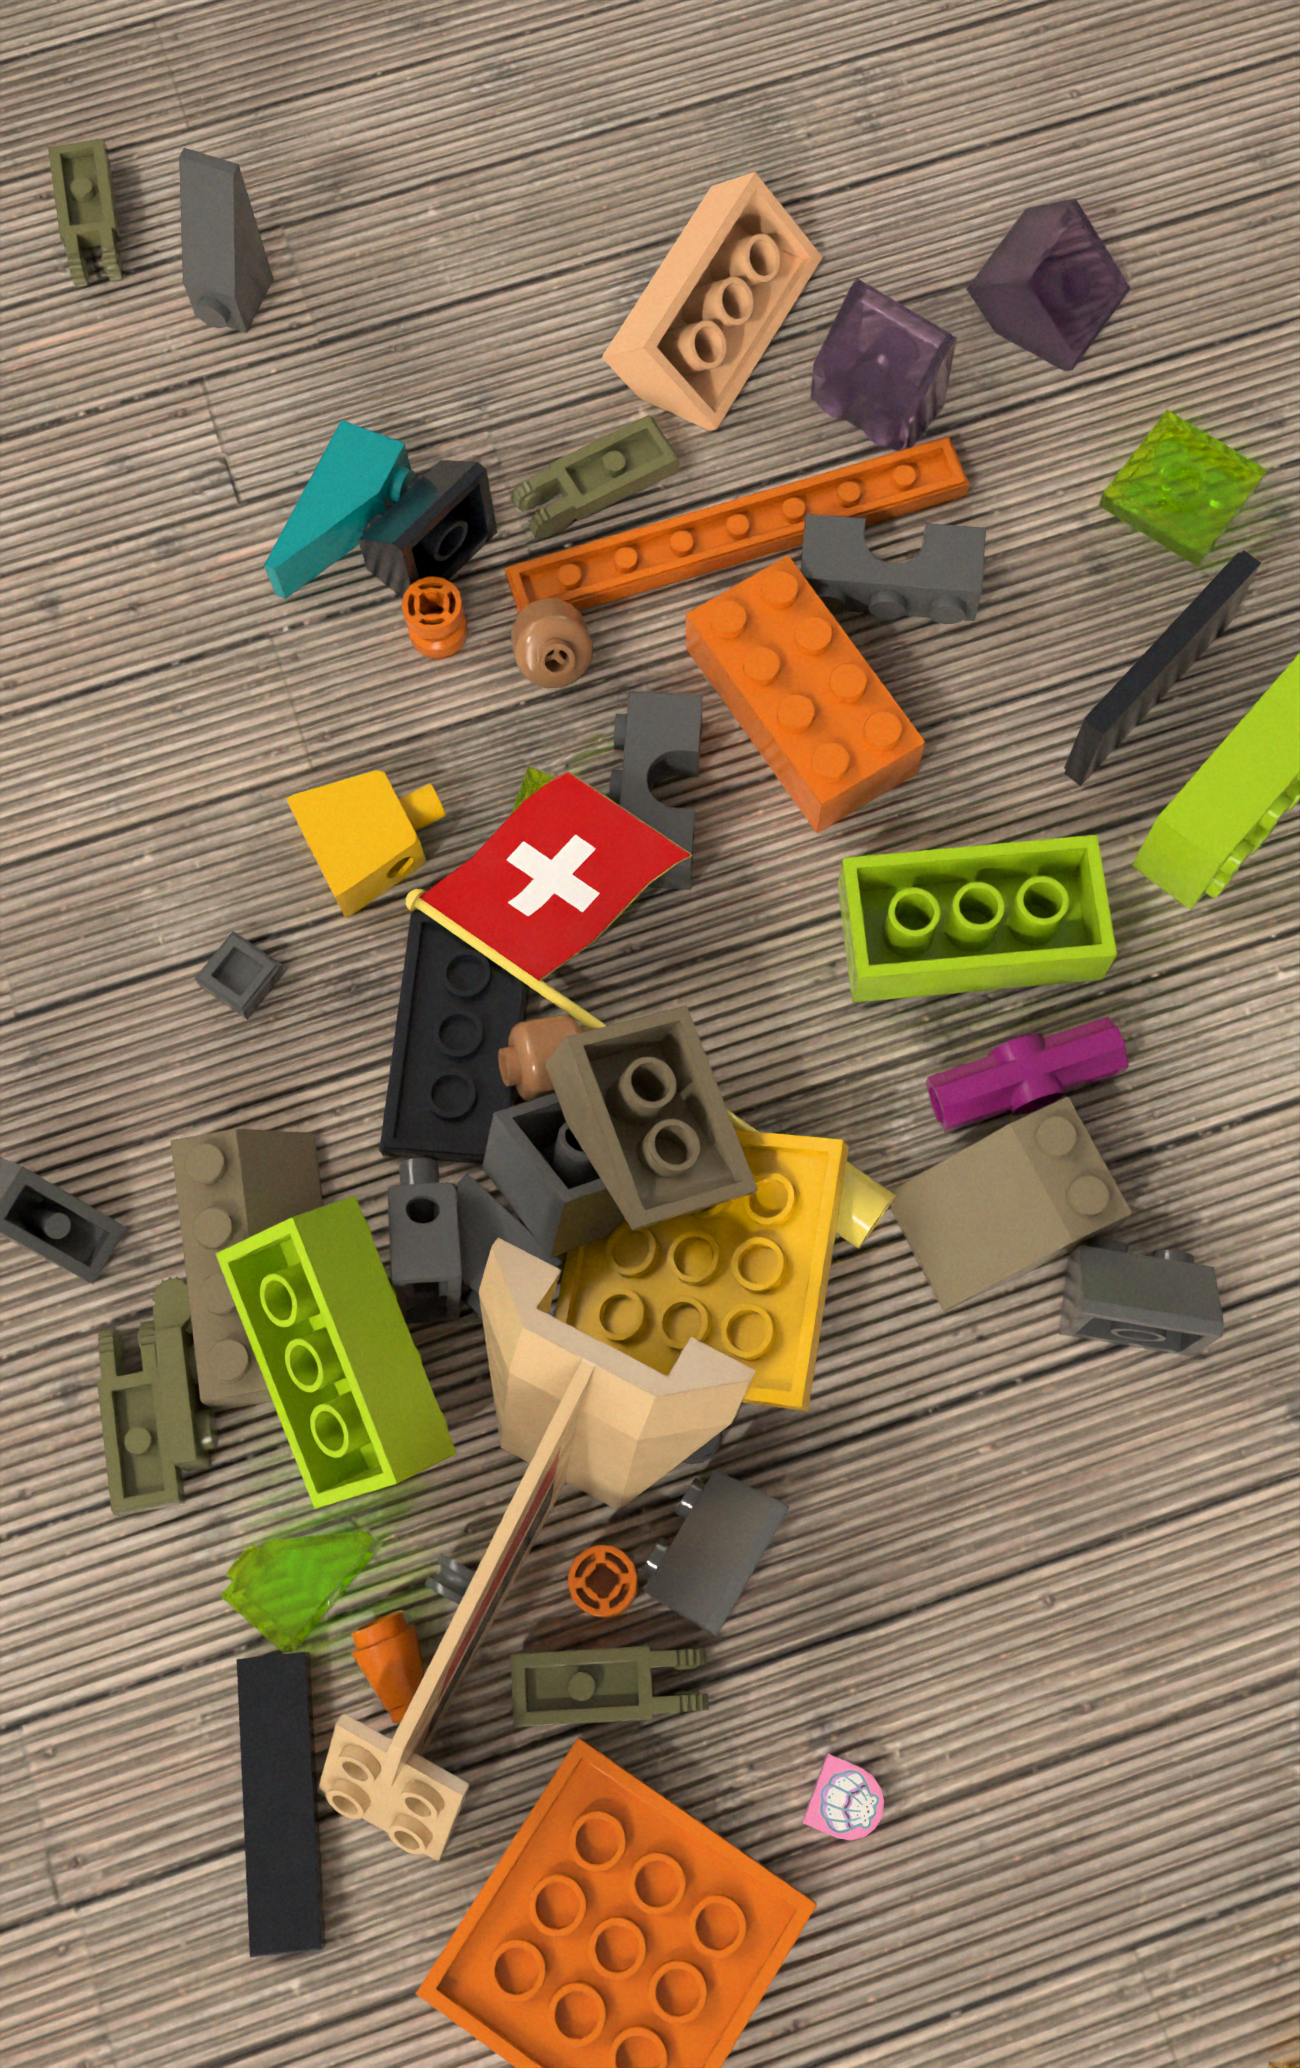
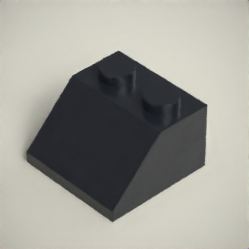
(432, 526)

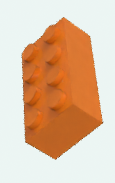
(803, 693)

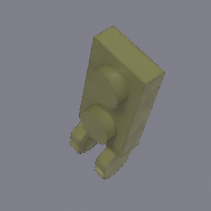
(86, 207)
(597, 476)
(187, 1424)
(135, 1428)
(598, 1685)

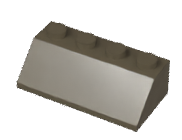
(226, 1192)

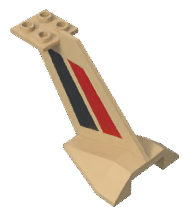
(578, 1420)

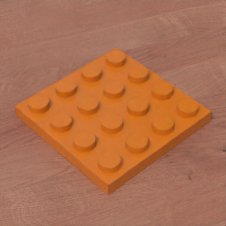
(615, 1932)

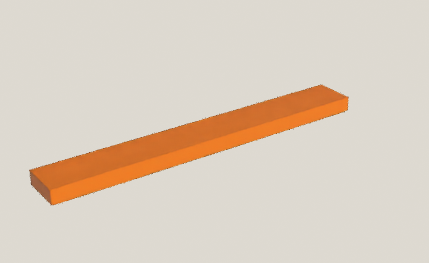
(739, 528)

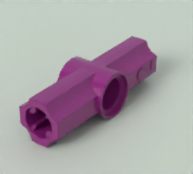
(1027, 1074)

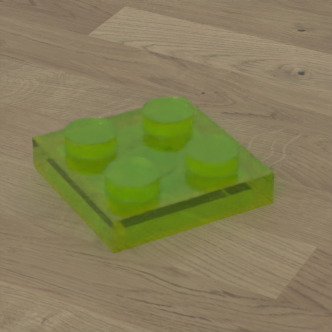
(1182, 487)

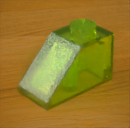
(296, 1582)

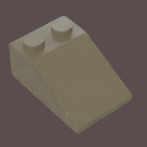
(651, 1117)
(1008, 1204)

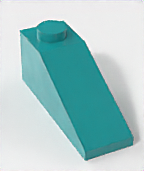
(350, 485)

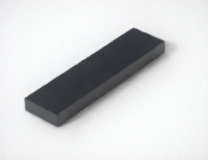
(280, 1805)

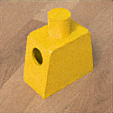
(364, 834)

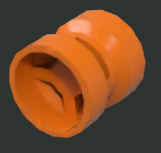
(434, 631)
(610, 1587)

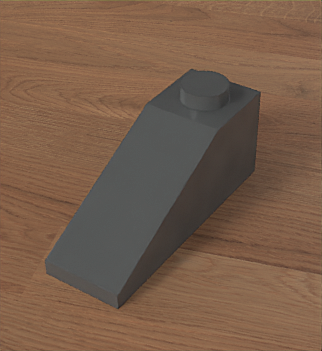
(221, 243)

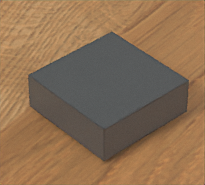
(240, 975)

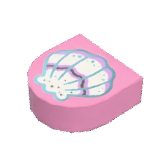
(844, 1800)

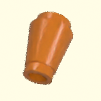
(390, 1660)

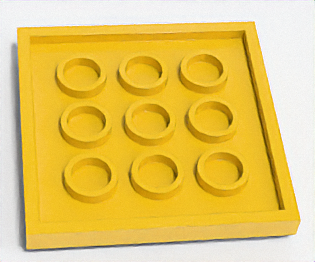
(729, 1275)

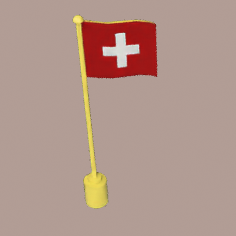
(553, 888)

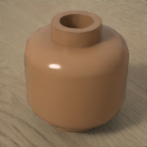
(551, 643)
(529, 1049)

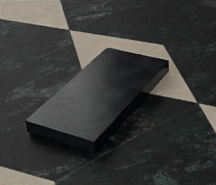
(1160, 667)
(446, 1047)

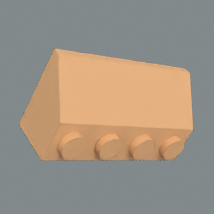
(714, 303)

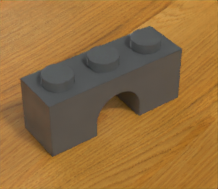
(936, 584)
(659, 742)

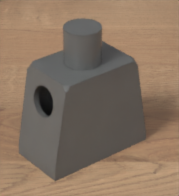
(424, 1244)

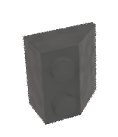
(548, 1176)
(1140, 1299)
(713, 1551)

